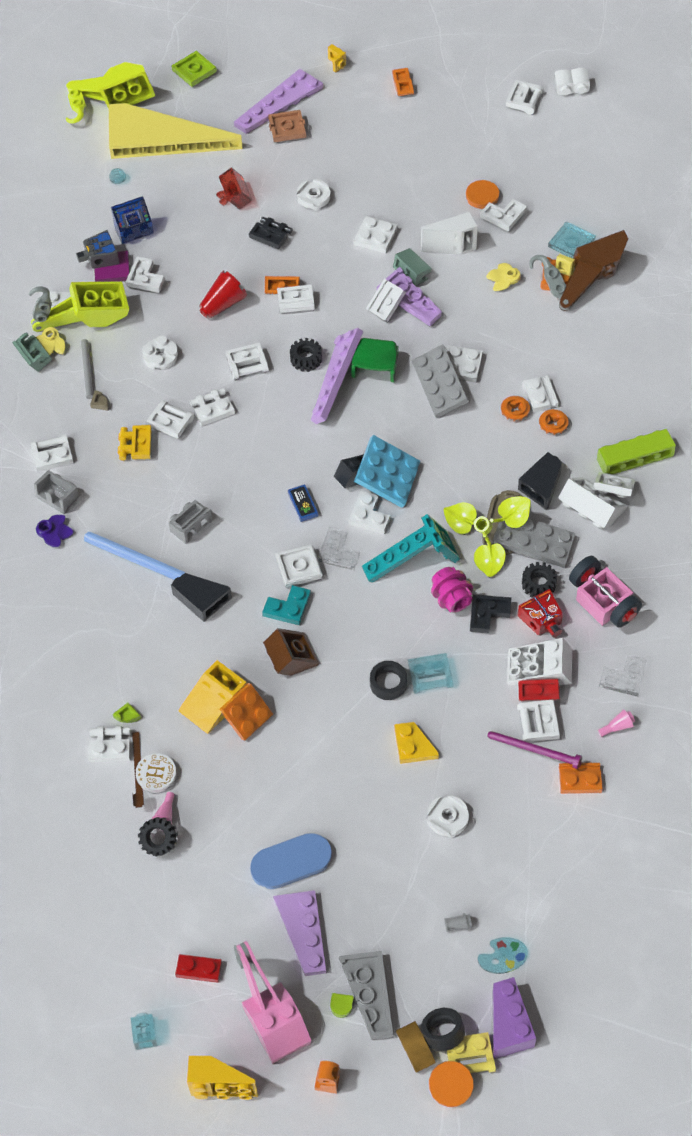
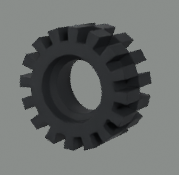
(305, 362)
(542, 571)
(166, 827)

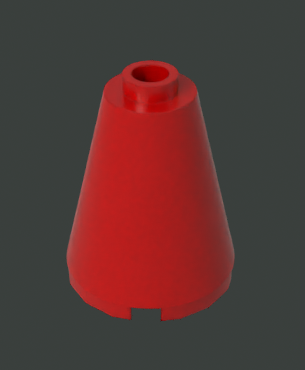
(222, 295)

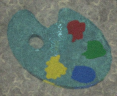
(508, 951)

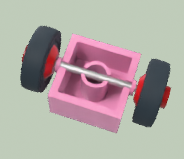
(603, 593)

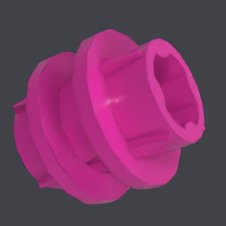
(452, 589)

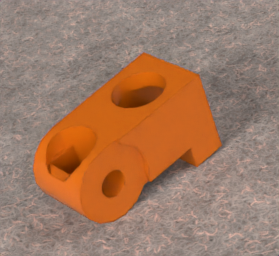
(327, 1077)

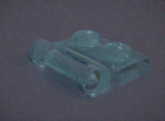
(430, 667)

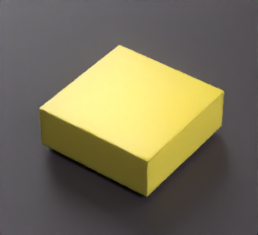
(565, 264)

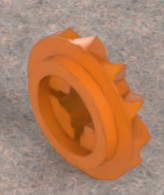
(513, 402)
(555, 416)

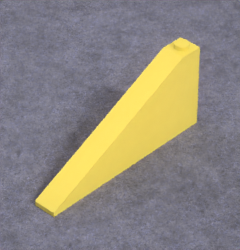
(151, 133)

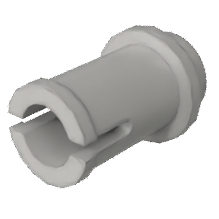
(458, 922)

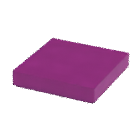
(116, 272)

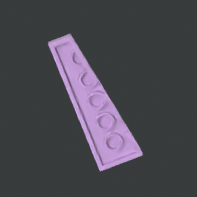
(287, 93)

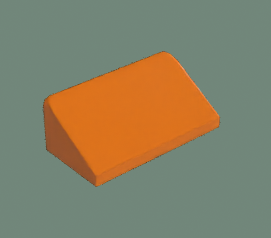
(275, 282)

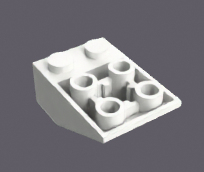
(450, 235)
(540, 662)

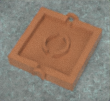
(287, 126)

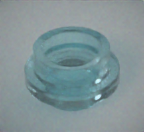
(117, 176)

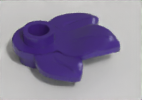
(56, 530)

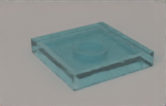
(569, 238)

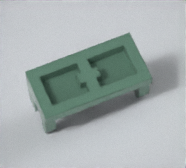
(412, 266)
(32, 351)

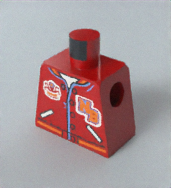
(542, 614)

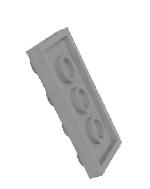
(440, 381)
(536, 541)

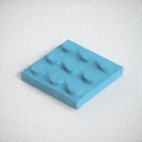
(387, 471)

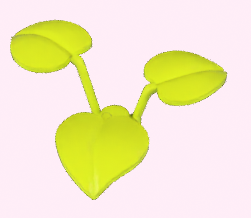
(463, 515)

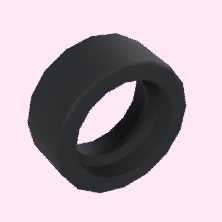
(385, 693)
(438, 1017)

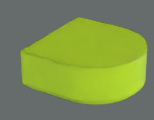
(341, 1005)

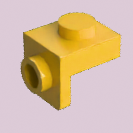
(337, 56)

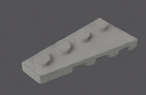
(369, 987)

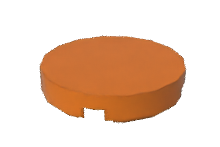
(481, 193)
(450, 1083)

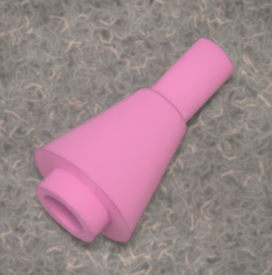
(622, 721)
(165, 809)

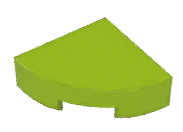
(126, 714)

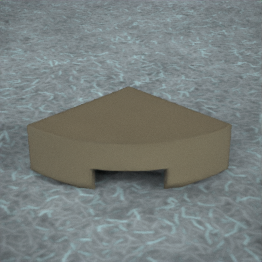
(99, 401)

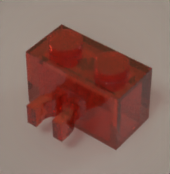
(234, 189)

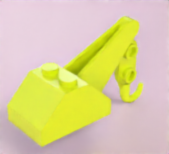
(120, 84)

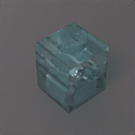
(148, 1038)

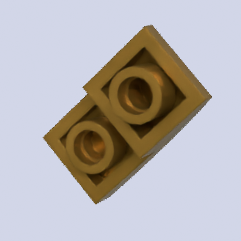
(415, 1046)

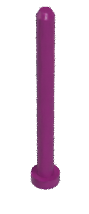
(576, 761)

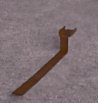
(138, 797)

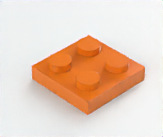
(246, 711)

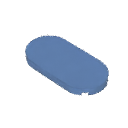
(290, 861)

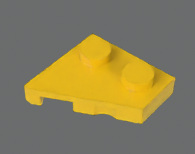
(413, 744)

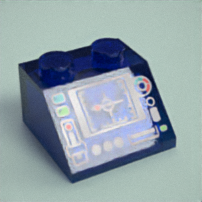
(132, 220)

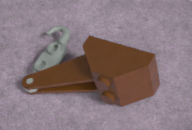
(592, 262)

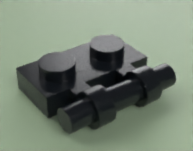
(266, 234)

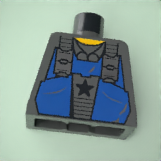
(99, 251)

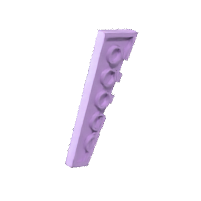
(342, 355)

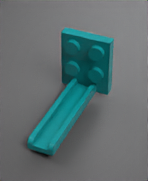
(430, 534)

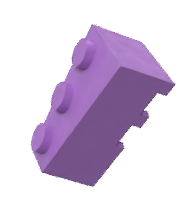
(510, 1020)

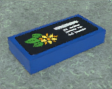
(302, 503)

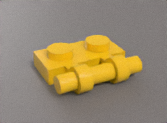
(140, 445)

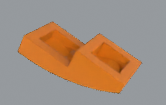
(402, 82)

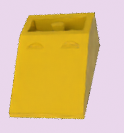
(209, 694)
(214, 1078)

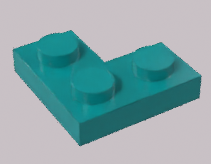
(290, 610)

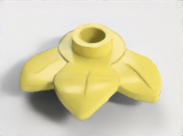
(503, 276)
(52, 343)

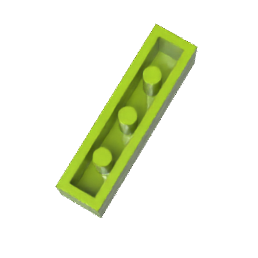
(636, 452)

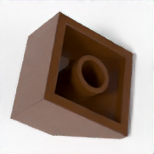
(290, 652)

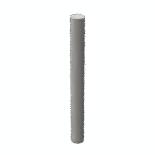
(87, 369)

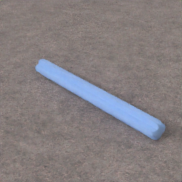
(132, 555)

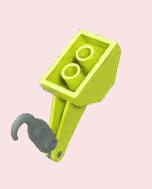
(90, 302)

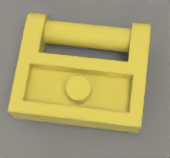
(474, 1047)

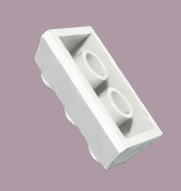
(589, 503)

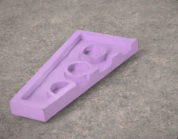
(414, 300)
(302, 924)

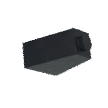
(541, 480)
(200, 595)

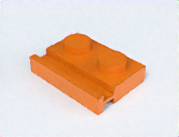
(582, 780)

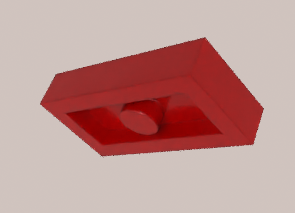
(539, 690)
(198, 968)

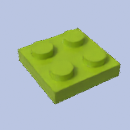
(194, 68)

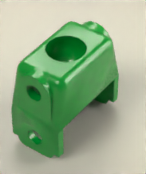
(376, 355)

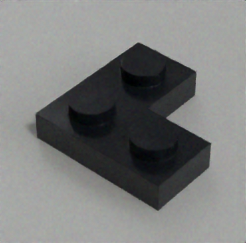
(485, 607)

